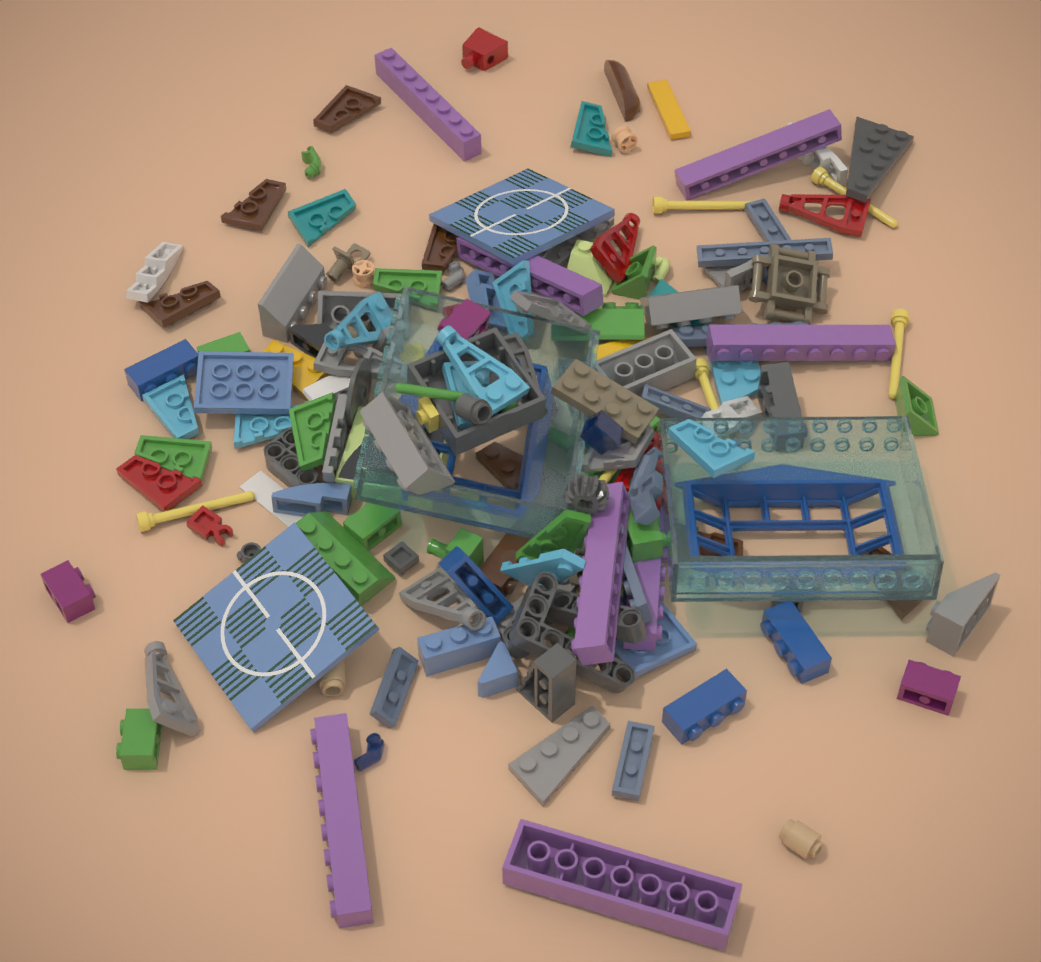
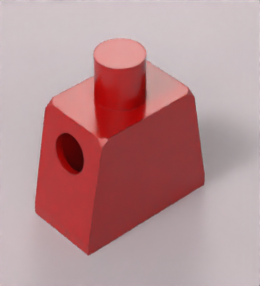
(483, 50)

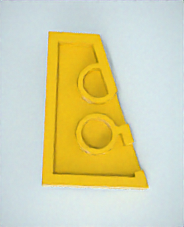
(302, 368)

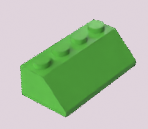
(617, 321)
(346, 556)

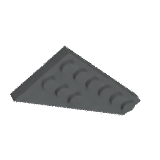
(873, 156)

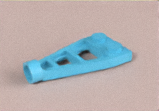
(377, 311)
(499, 393)

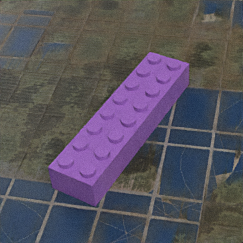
(622, 884)

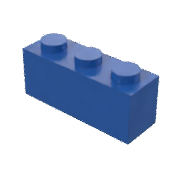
(162, 368)
(475, 584)
(795, 642)
(704, 707)

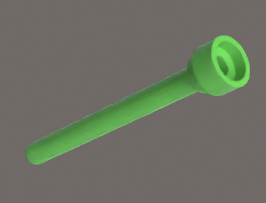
(435, 393)

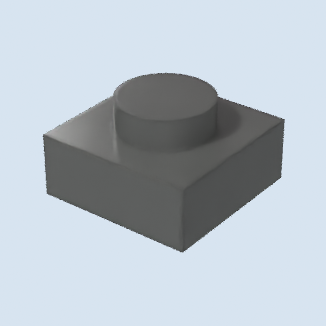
(401, 558)

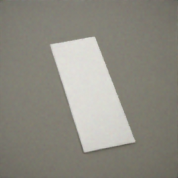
(263, 488)

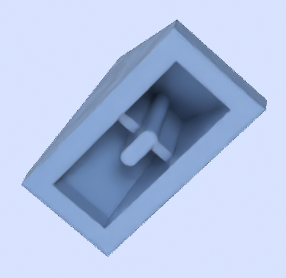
(498, 674)

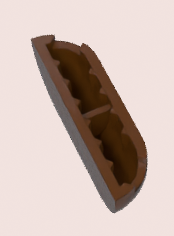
(622, 89)

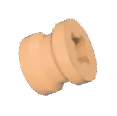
(624, 139)
(363, 273)

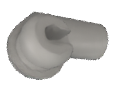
(455, 278)

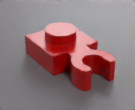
(207, 523)

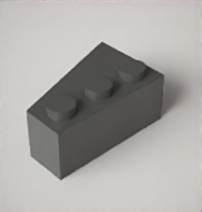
(777, 391)
(551, 682)

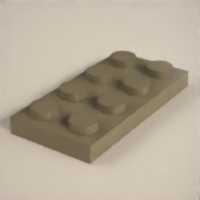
(594, 392)

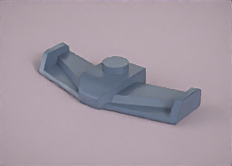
(645, 488)

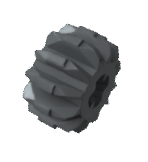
(586, 494)

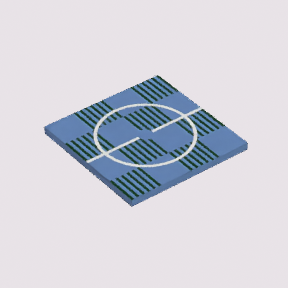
(521, 216)
(275, 626)

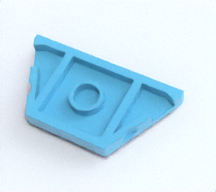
(734, 378)

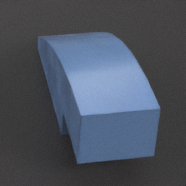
(481, 288)
(313, 498)

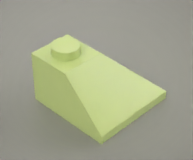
(584, 263)

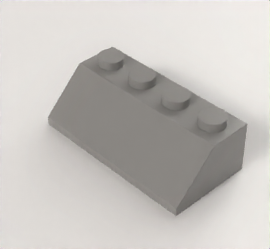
(291, 294)
(336, 305)
(692, 305)
(657, 361)
(405, 445)

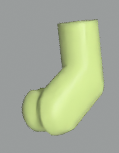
(662, 266)

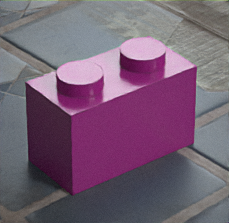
(467, 319)
(68, 591)
(928, 687)

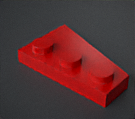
(157, 484)

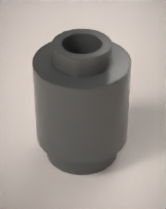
(473, 409)

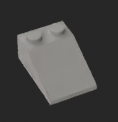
(960, 613)

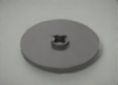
(358, 389)

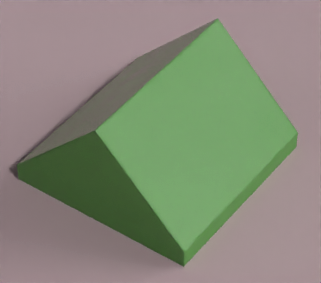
(637, 275)
(918, 406)

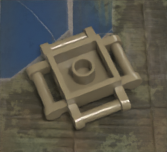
(790, 284)

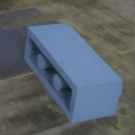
(457, 647)

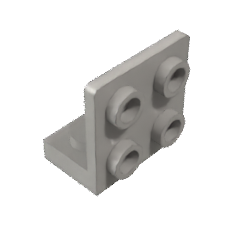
(734, 275)

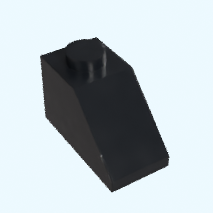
(309, 337)

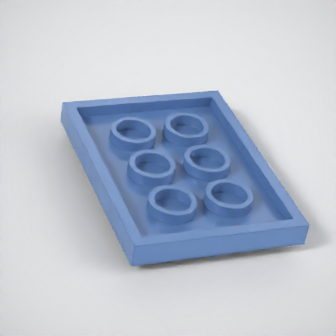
(244, 383)
(673, 644)

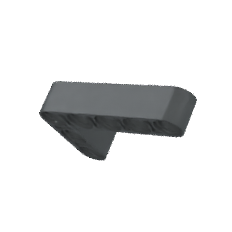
(283, 460)
(564, 611)
(539, 632)

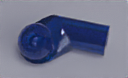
(373, 753)

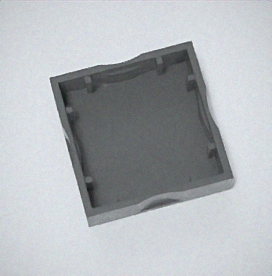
(528, 408)

